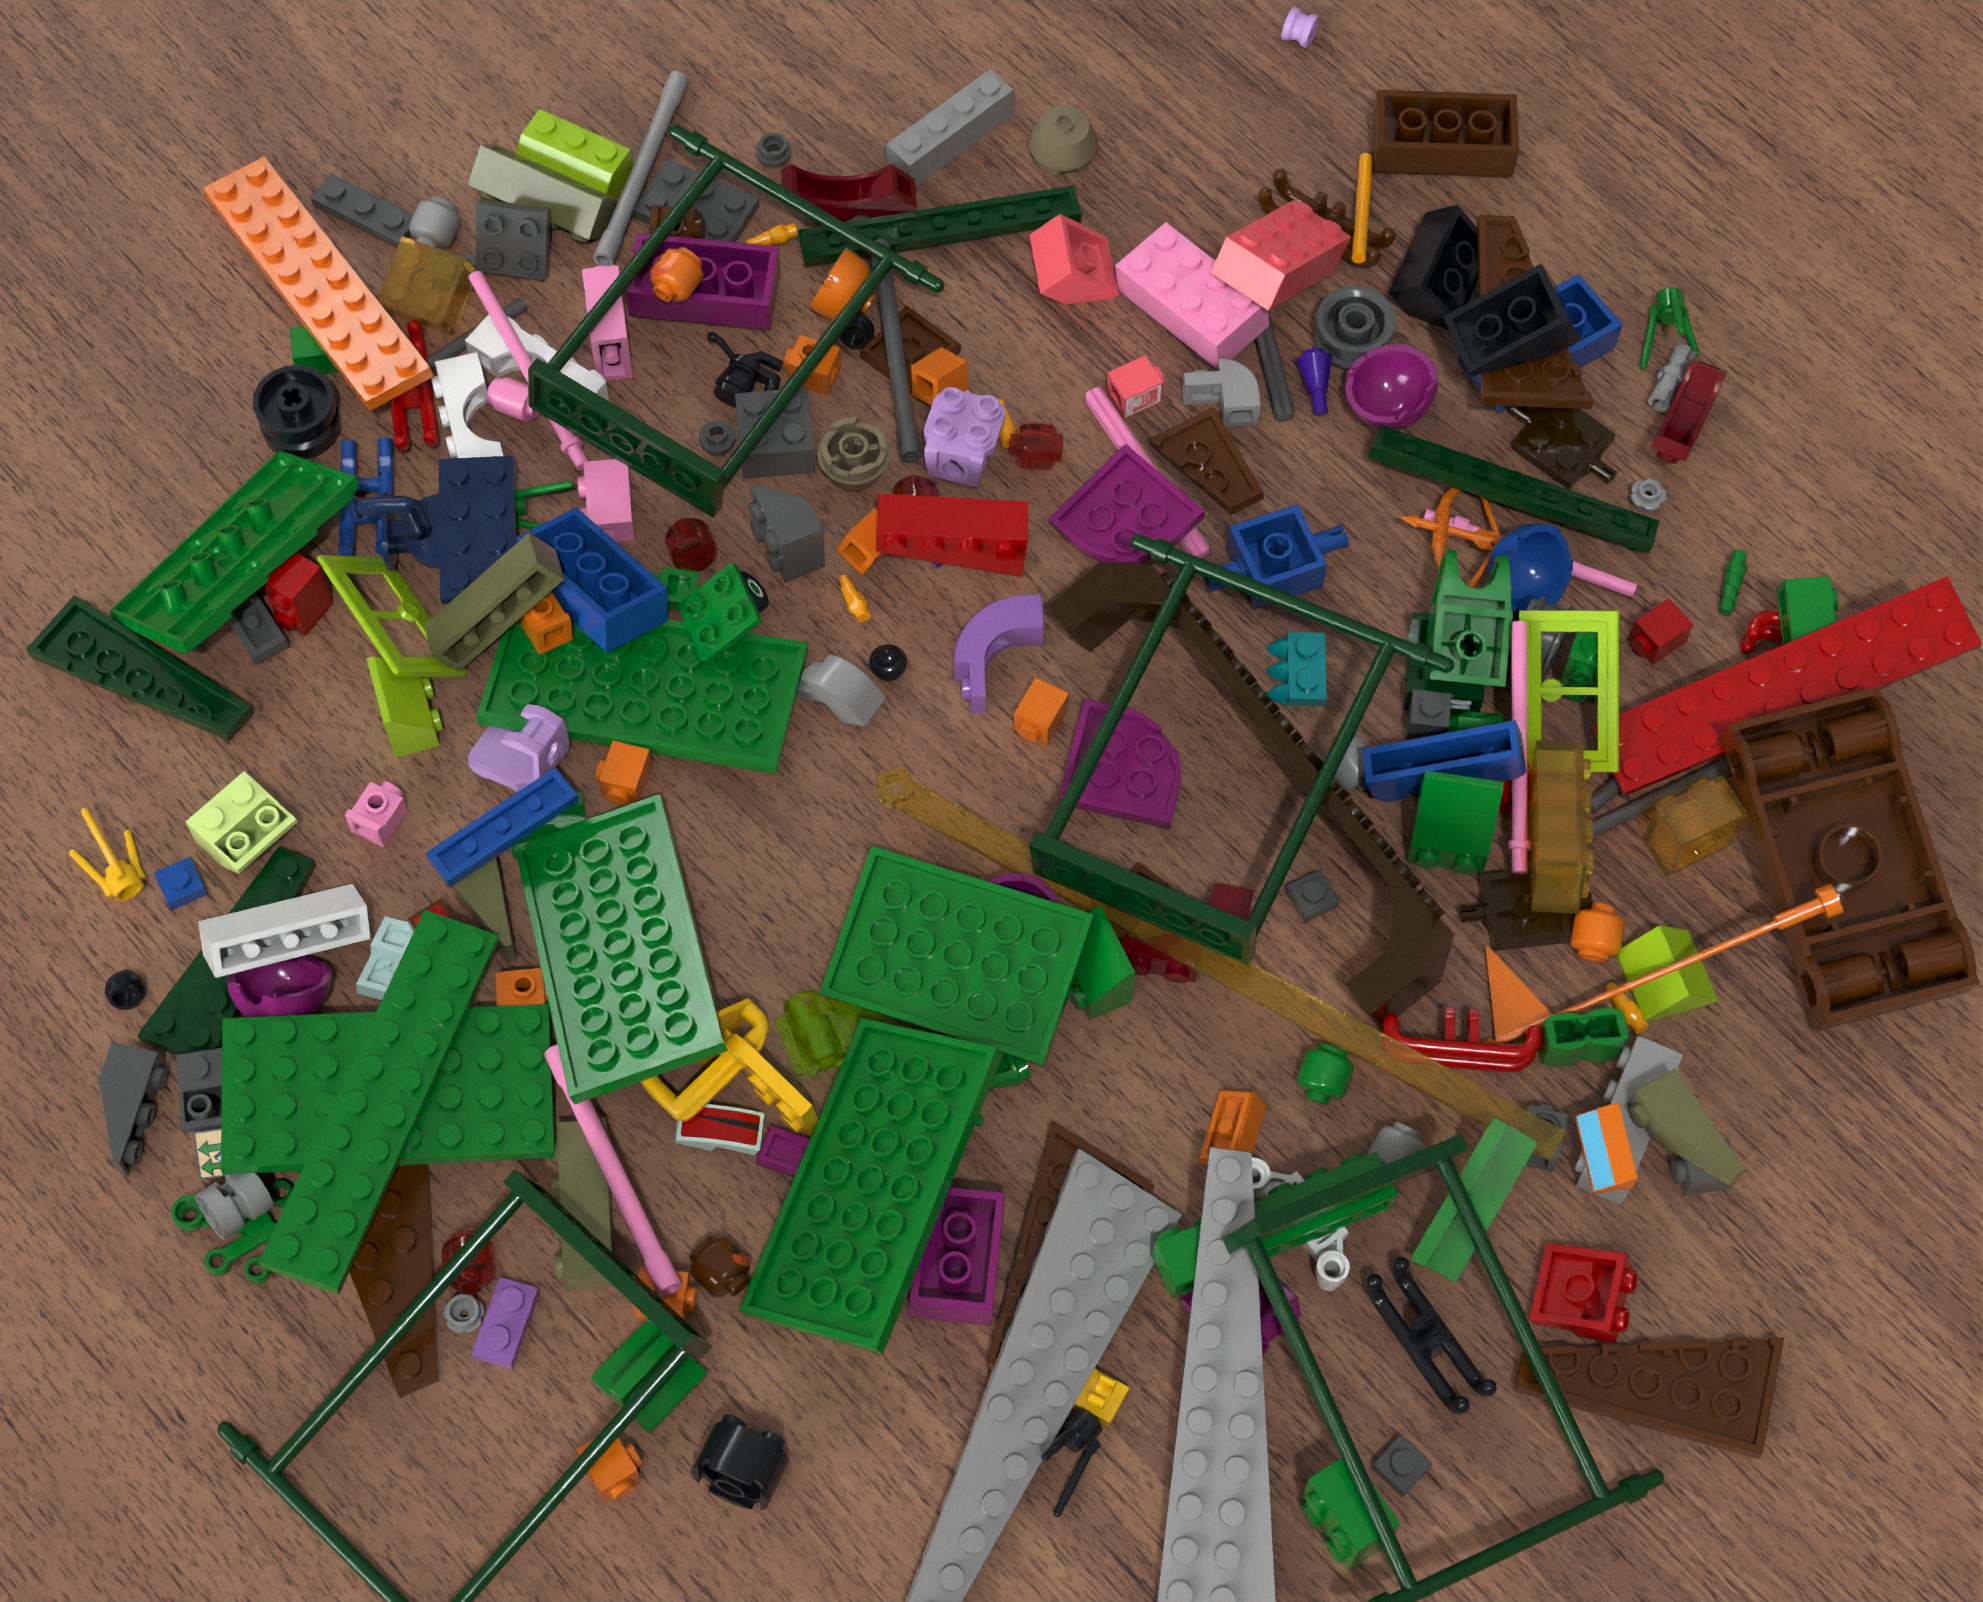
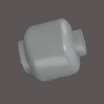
(435, 223)
(1351, 770)
(1396, 1142)

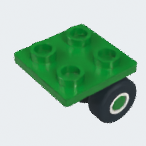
(723, 611)

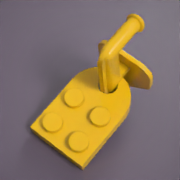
(743, 1056)

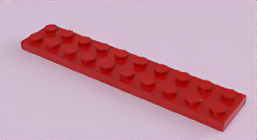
(1832, 662)

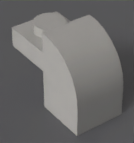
(1231, 387)
(842, 688)

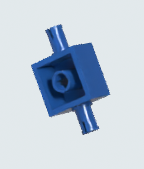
(1280, 552)

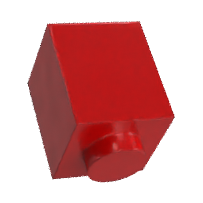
(1660, 632)

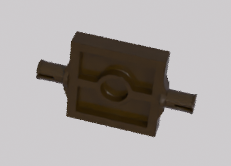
(1563, 443)
(1509, 913)

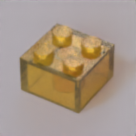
(427, 285)
(1693, 825)

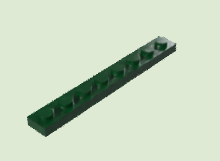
(945, 224)
(1514, 489)

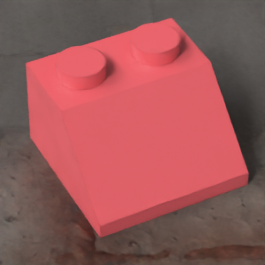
(1073, 262)

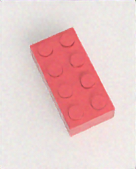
(1281, 254)

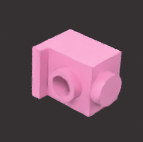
(379, 823)

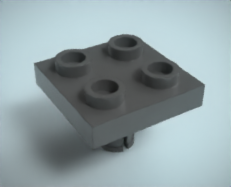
(512, 239)

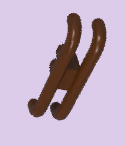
(1336, 214)

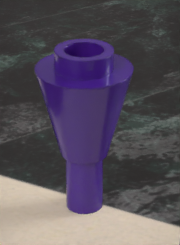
(1315, 369)

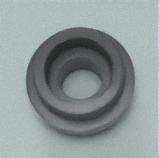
(773, 142)
(718, 446)

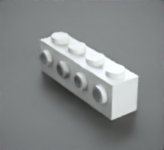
(284, 930)

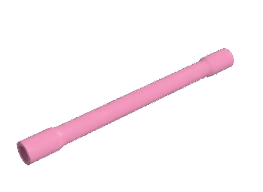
(655, 1259)

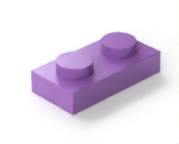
(505, 1323)

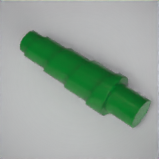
(1734, 577)

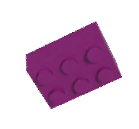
(961, 1260)

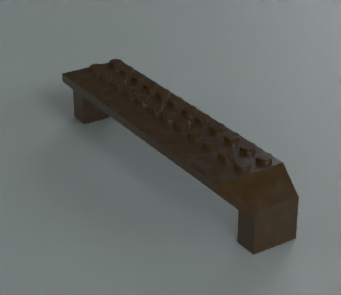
(1419, 936)

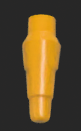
(776, 235)
(1007, 429)
(855, 600)
(1632, 1013)

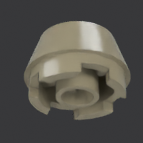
(1063, 140)
(853, 453)

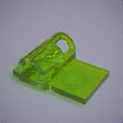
(818, 1031)

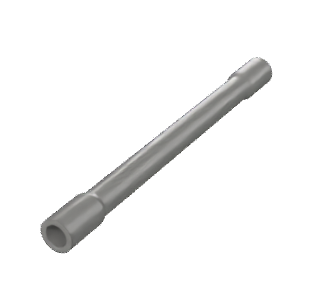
(613, 236)

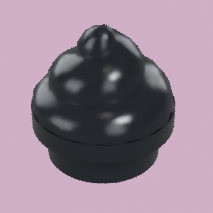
(858, 332)
(888, 662)
(125, 989)

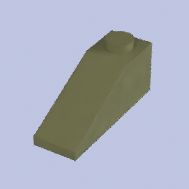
(485, 901)
(1680, 1123)

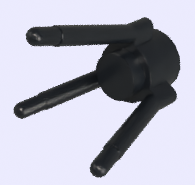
(1076, 1434)

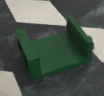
(1463, 696)

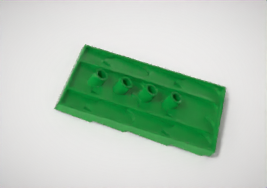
(234, 551)

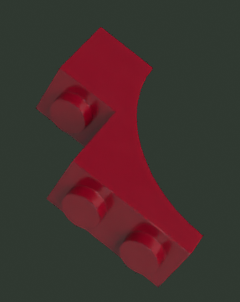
(875, 193)
(1688, 411)
(1150, 960)

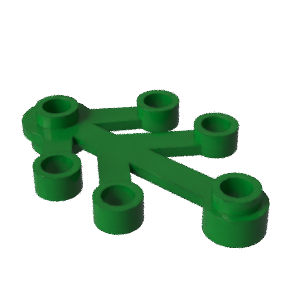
(254, 1232)

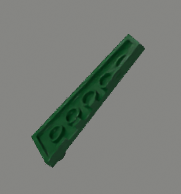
(116, 659)
(195, 1006)

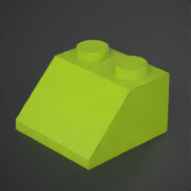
(405, 709)

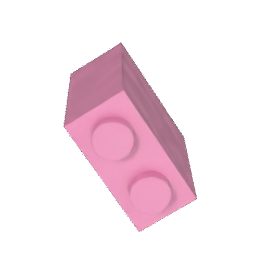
(610, 336)

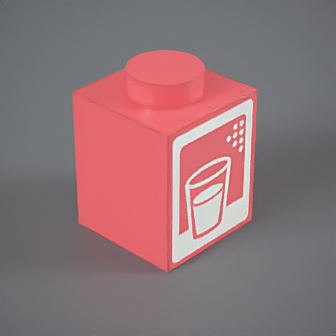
(1135, 386)

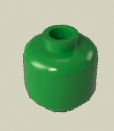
(1325, 1073)

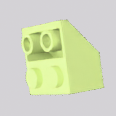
(239, 823)

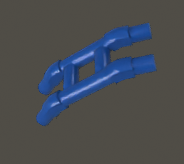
(379, 484)

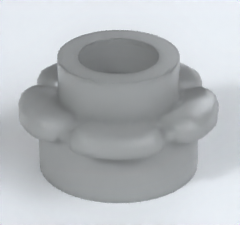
(1646, 503)
(462, 1303)

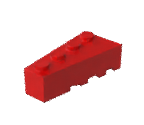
(955, 531)

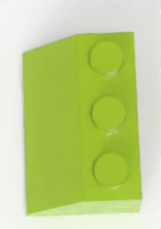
(576, 153)

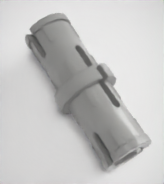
(1670, 378)

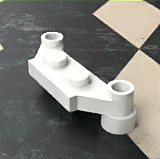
(1325, 1250)

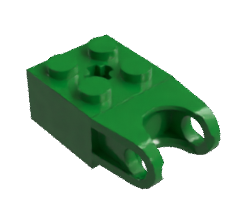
(1471, 612)

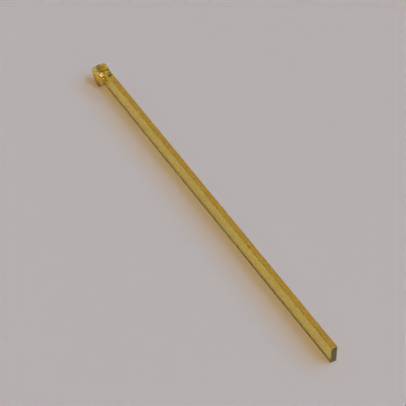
(1246, 980)

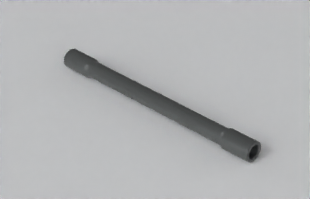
(906, 429)

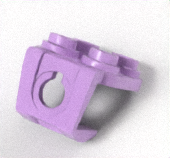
(961, 435)
(523, 755)

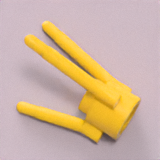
(122, 879)

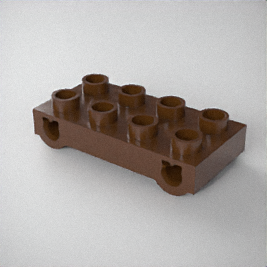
(1841, 810)

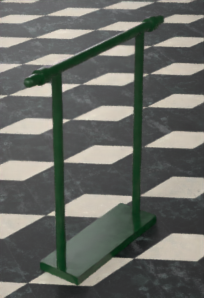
(637, 442)
(1149, 899)
(525, 1190)
(1351, 1191)

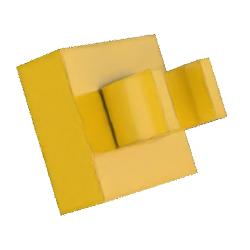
(1102, 1397)

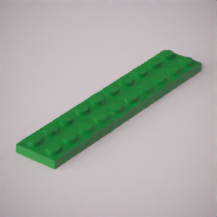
(379, 1103)

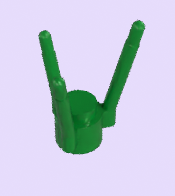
(1670, 310)
(522, 501)

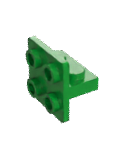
(635, 1363)

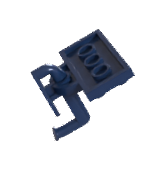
(454, 530)

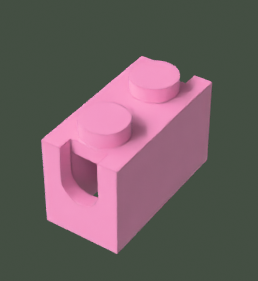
(608, 497)

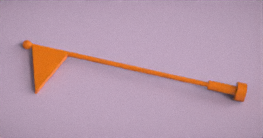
(1518, 1008)

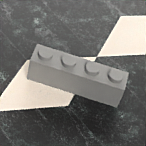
(952, 127)
(1640, 1066)

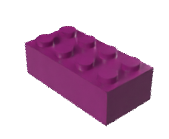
(735, 288)

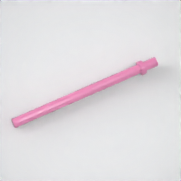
(570, 444)
(1519, 844)

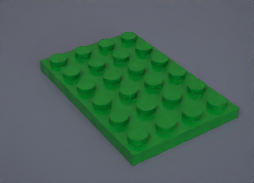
(957, 955)

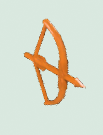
(1441, 529)

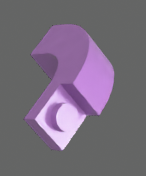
(993, 629)

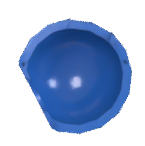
(1537, 563)

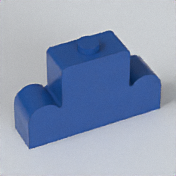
(1479, 752)

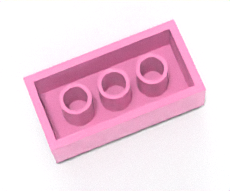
(1176, 288)

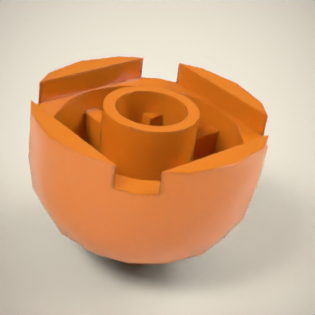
(841, 284)

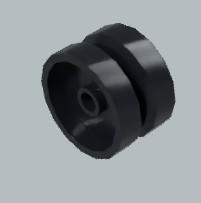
(297, 411)

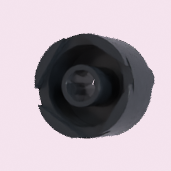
(741, 1463)

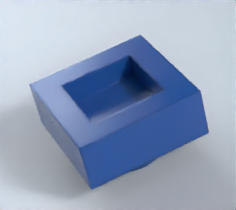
(180, 883)

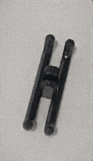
(1427, 1338)

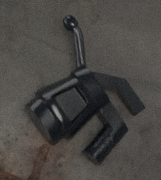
(744, 372)

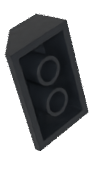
(1439, 267)

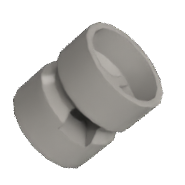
(234, 1201)

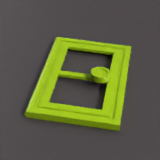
(409, 609)
(1607, 625)

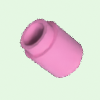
(510, 399)

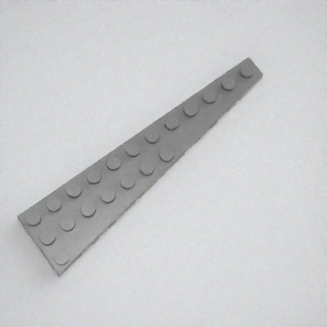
(1071, 1307)
(1219, 1487)

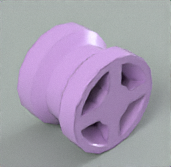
(1300, 27)

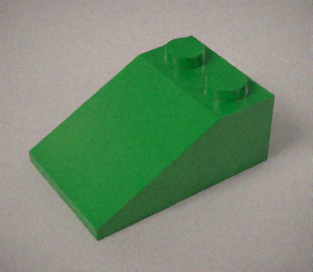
(1453, 822)

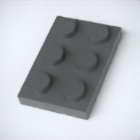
(722, 206)

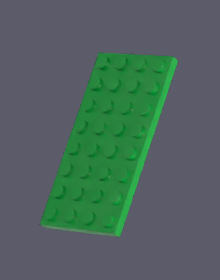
(655, 693)
(619, 949)
(289, 1069)
(871, 1184)

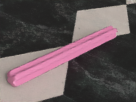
(1121, 435)

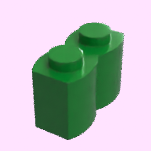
(1590, 1037)

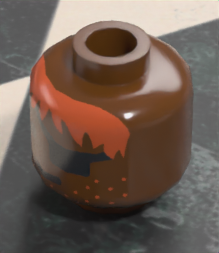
(720, 1267)

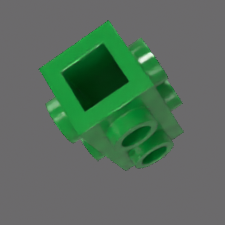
(1582, 665)

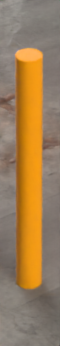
(1362, 208)

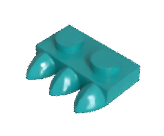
(1302, 669)

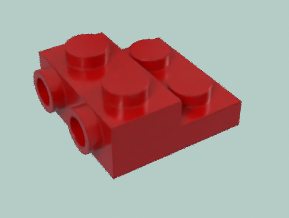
(1584, 1292)

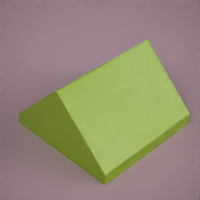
(1671, 993)

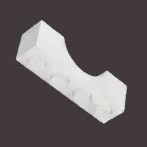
(498, 360)
(464, 392)

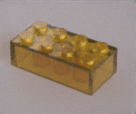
(1560, 827)

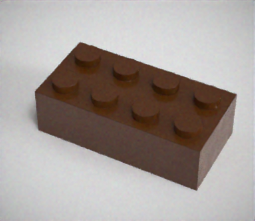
(1445, 133)

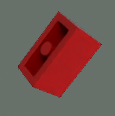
(298, 594)

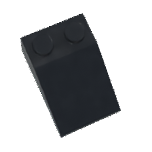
(1512, 324)

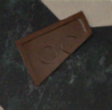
(1210, 459)

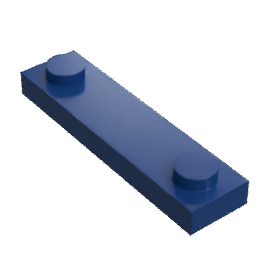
(502, 827)

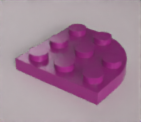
(1122, 501)
(1136, 773)

